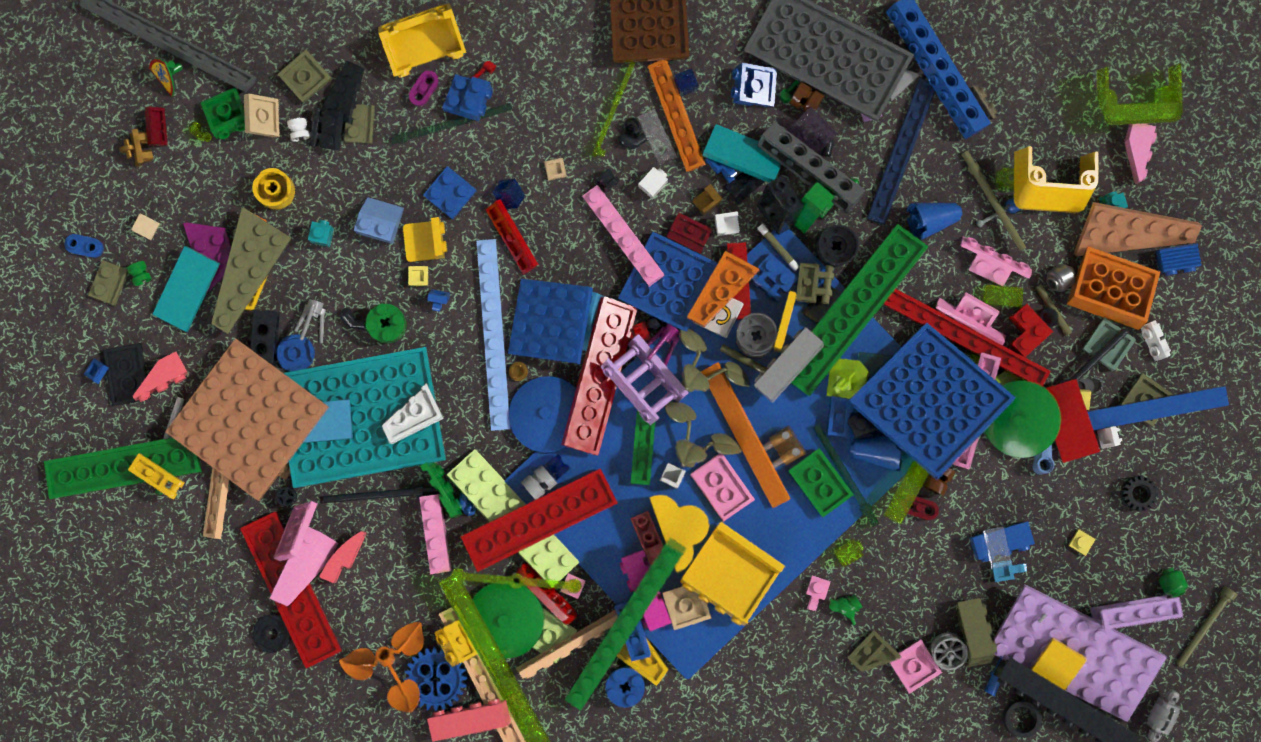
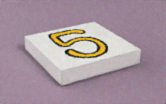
(724, 320)

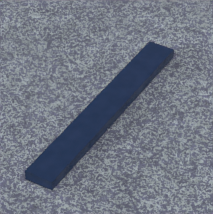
(901, 152)

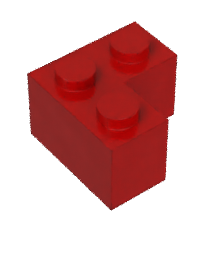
(1032, 330)

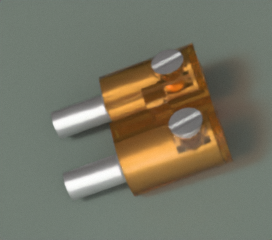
(787, 445)

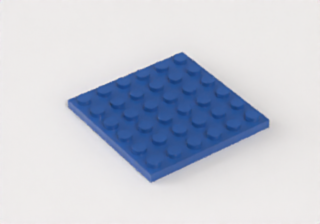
(931, 400)

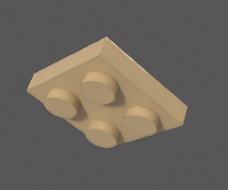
(261, 115)
(685, 607)

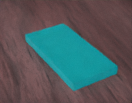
(741, 154)
(186, 288)

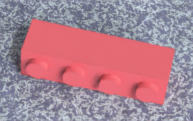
(469, 720)

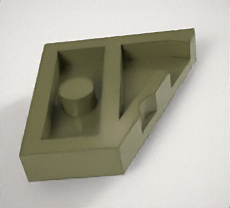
(873, 653)

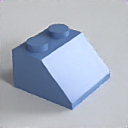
(378, 220)

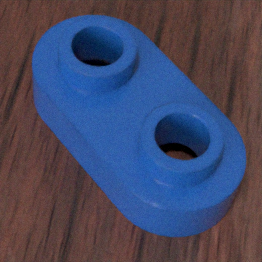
(83, 246)

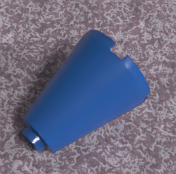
(931, 218)
(878, 451)

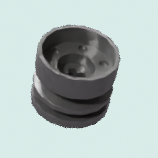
(751, 325)

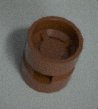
(813, 101)
(939, 486)

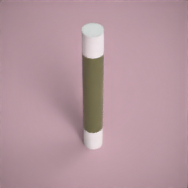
(778, 247)

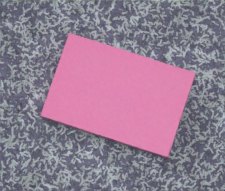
(722, 487)
(295, 531)

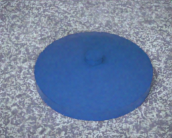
(541, 413)

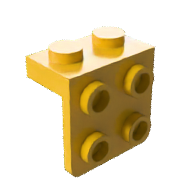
(424, 240)

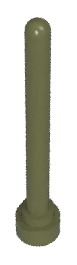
(1227, 595)

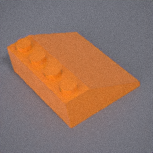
(1114, 288)

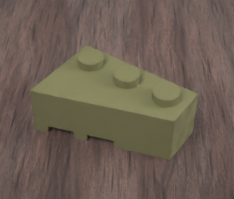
(976, 632)

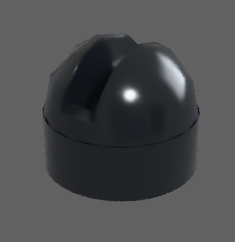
(652, 324)

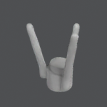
(313, 309)

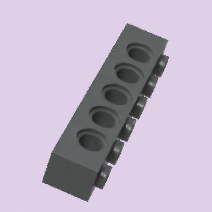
(810, 166)

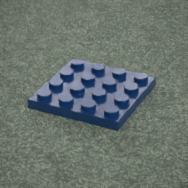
(676, 292)
(550, 321)

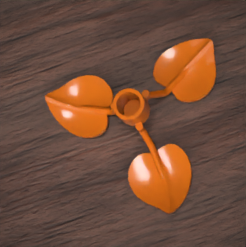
(361, 661)

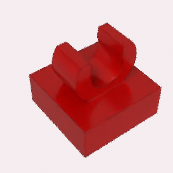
(641, 330)

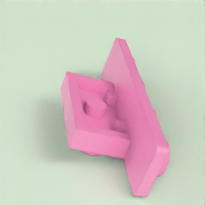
(992, 264)
(973, 314)

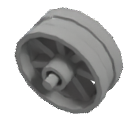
(948, 651)

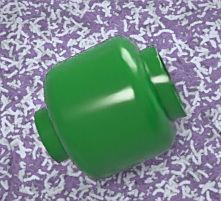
(1173, 583)

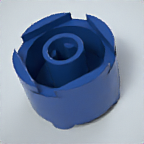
(630, 696)

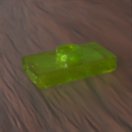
(1003, 295)

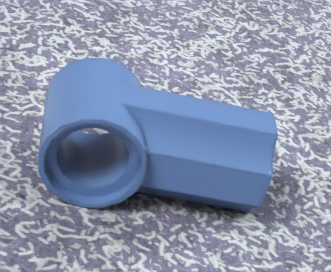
(1045, 456)

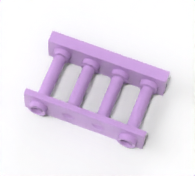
(662, 375)
(1137, 612)

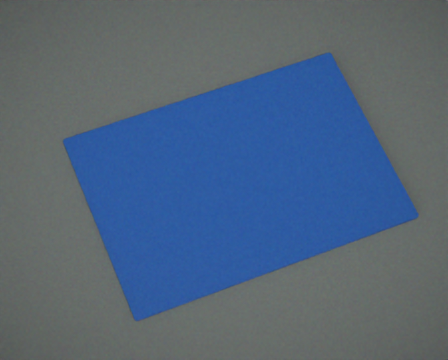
(788, 532)

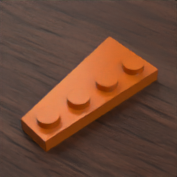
(724, 283)

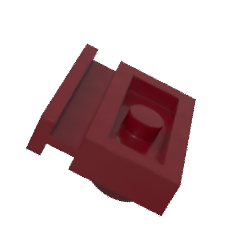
(689, 233)

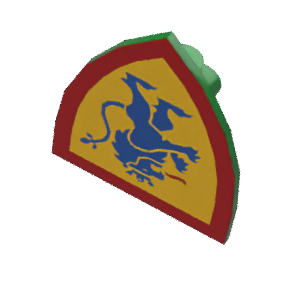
(164, 72)

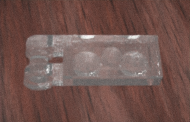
(656, 136)

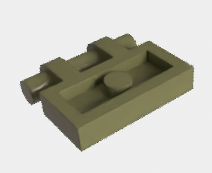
(808, 283)

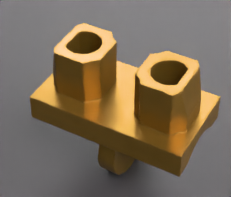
(140, 156)

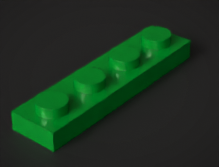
(642, 451)

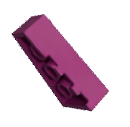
(637, 567)

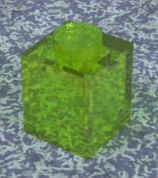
(848, 552)

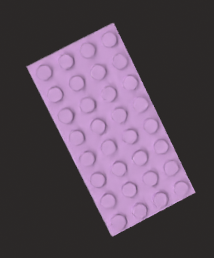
(1116, 665)

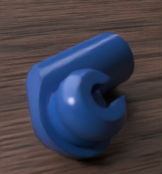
(467, 507)

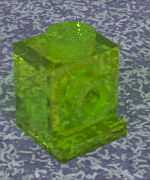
(1003, 178)

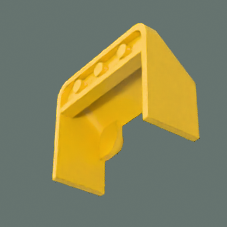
(1034, 193)

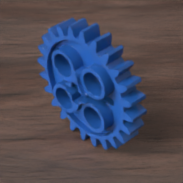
(453, 679)

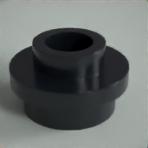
(629, 124)

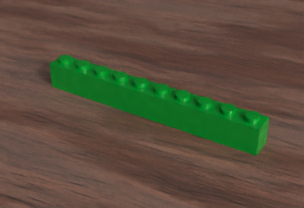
(625, 623)

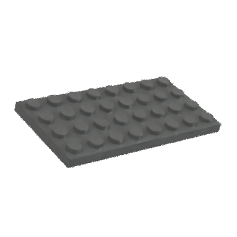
(829, 54)

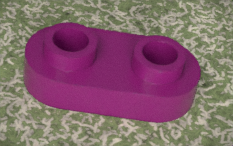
(423, 88)

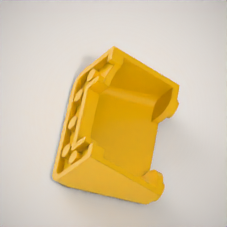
(421, 39)

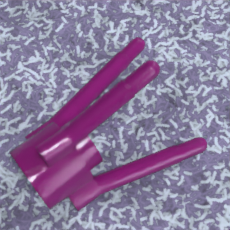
(667, 334)

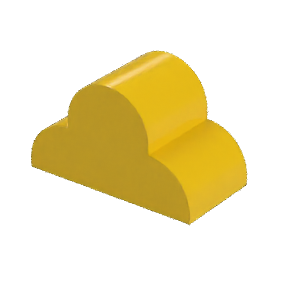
(683, 524)

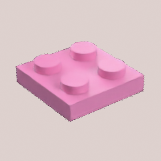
(915, 666)

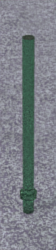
(403, 137)

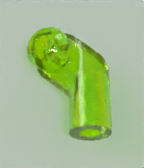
(194, 129)

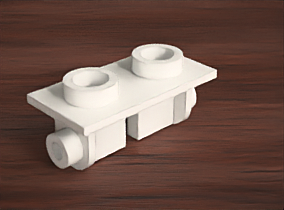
(1158, 348)

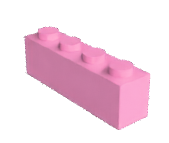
(435, 534)

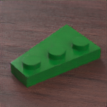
(437, 480)

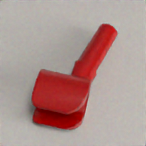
(487, 66)

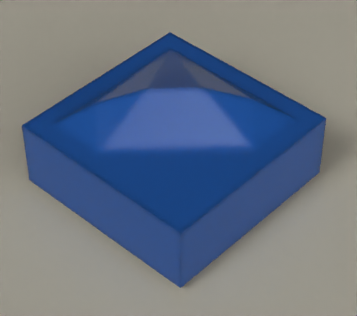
(96, 371)

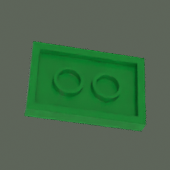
(820, 482)

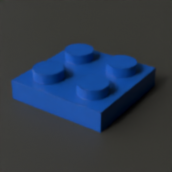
(450, 192)

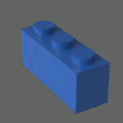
(1017, 537)

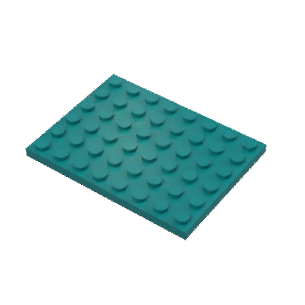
(376, 391)

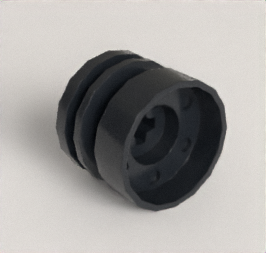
(847, 248)

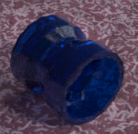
(558, 471)

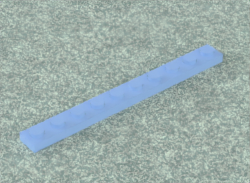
(493, 334)

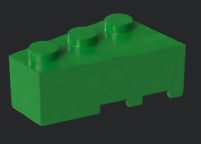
(816, 203)

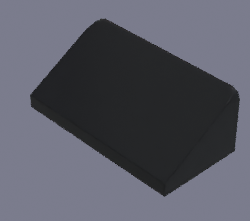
(743, 186)
(817, 310)

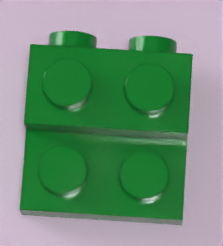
(224, 113)

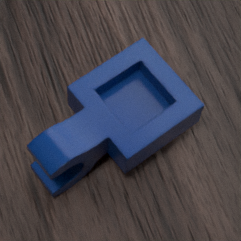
(717, 167)

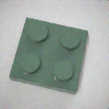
(1102, 334)

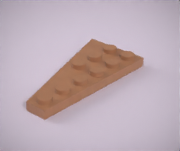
(1124, 229)

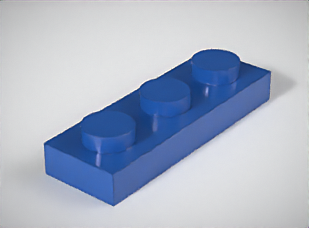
(637, 642)

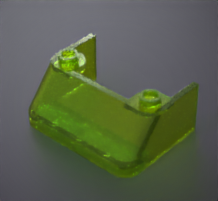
(1165, 108)

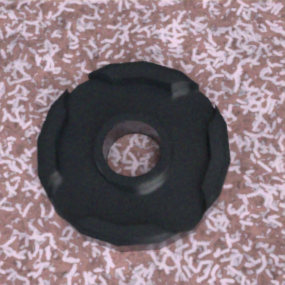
(263, 641)

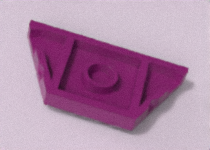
(212, 243)

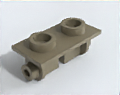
(980, 95)

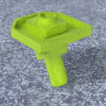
(846, 378)

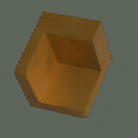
(707, 200)

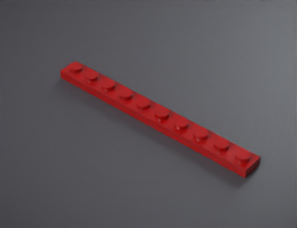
(966, 337)

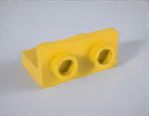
(455, 643)

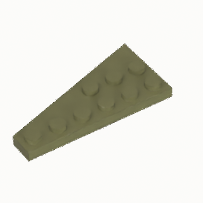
(250, 260)

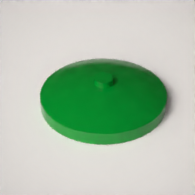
(1028, 422)
(511, 616)

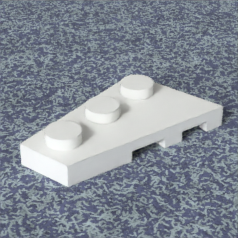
(414, 416)

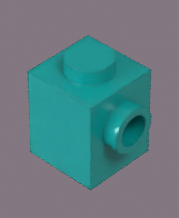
(321, 233)

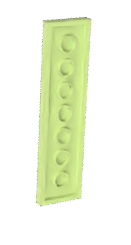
(495, 499)

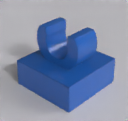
(438, 298)

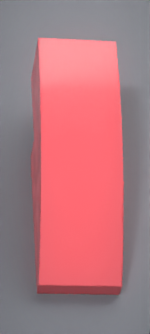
(343, 557)

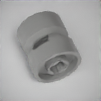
(539, 482)

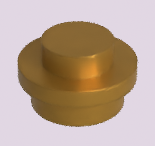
(518, 371)

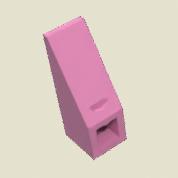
(1138, 145)

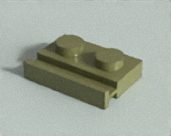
(363, 124)
(108, 283)

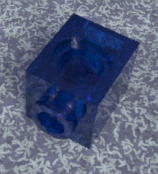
(686, 82)

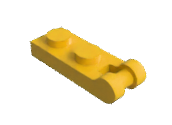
(155, 475)

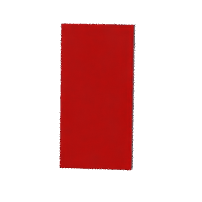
(1076, 432)

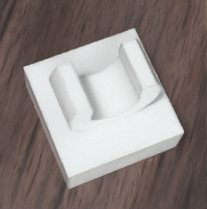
(1109, 437)

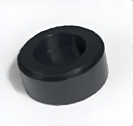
(1049, 316)

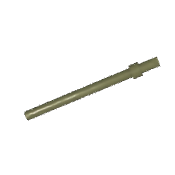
(974, 169)

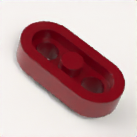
(919, 506)

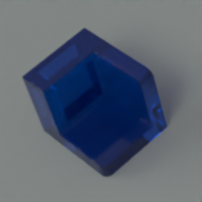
(509, 193)

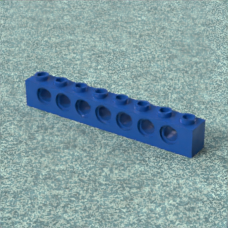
(938, 67)

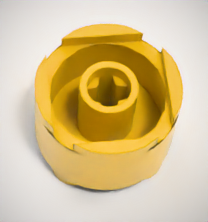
(265, 183)

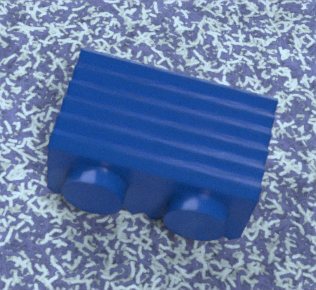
(1178, 258)

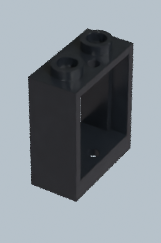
(785, 210)

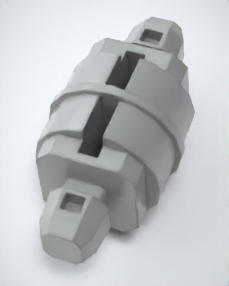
(1163, 716)

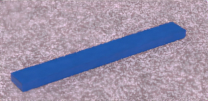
(1158, 407)

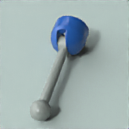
(1009, 207)

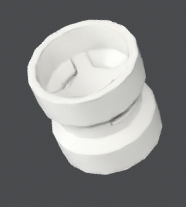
(298, 128)

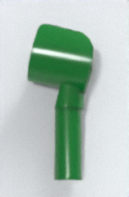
(785, 94)

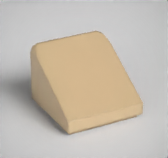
(145, 226)

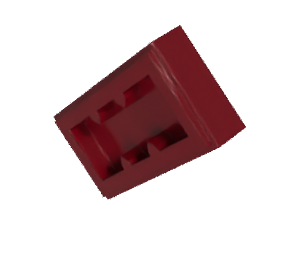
(156, 126)

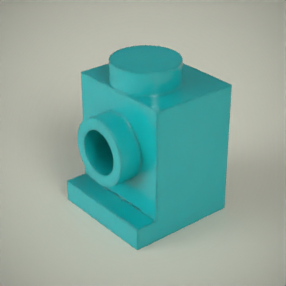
(1114, 199)

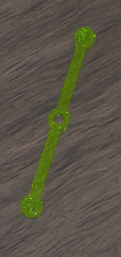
(597, 149)
(572, 586)

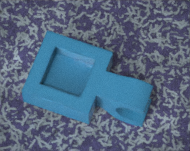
(1007, 572)

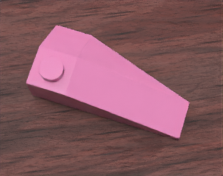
(301, 570)

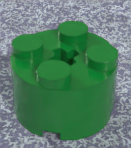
(387, 334)

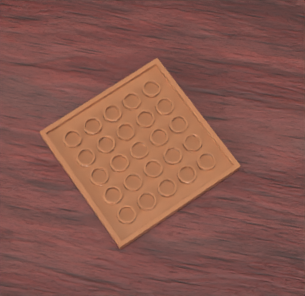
(247, 419)

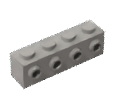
(788, 365)

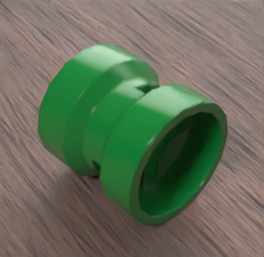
(139, 273)

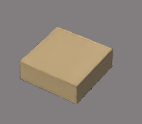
(555, 169)

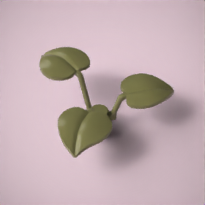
(694, 379)
(690, 453)

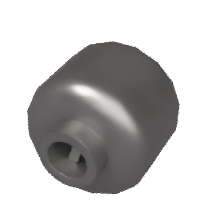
(1061, 277)

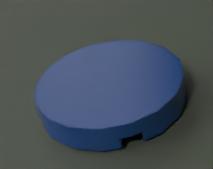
(300, 351)

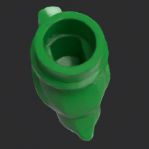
(846, 606)

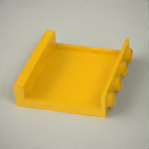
(731, 574)

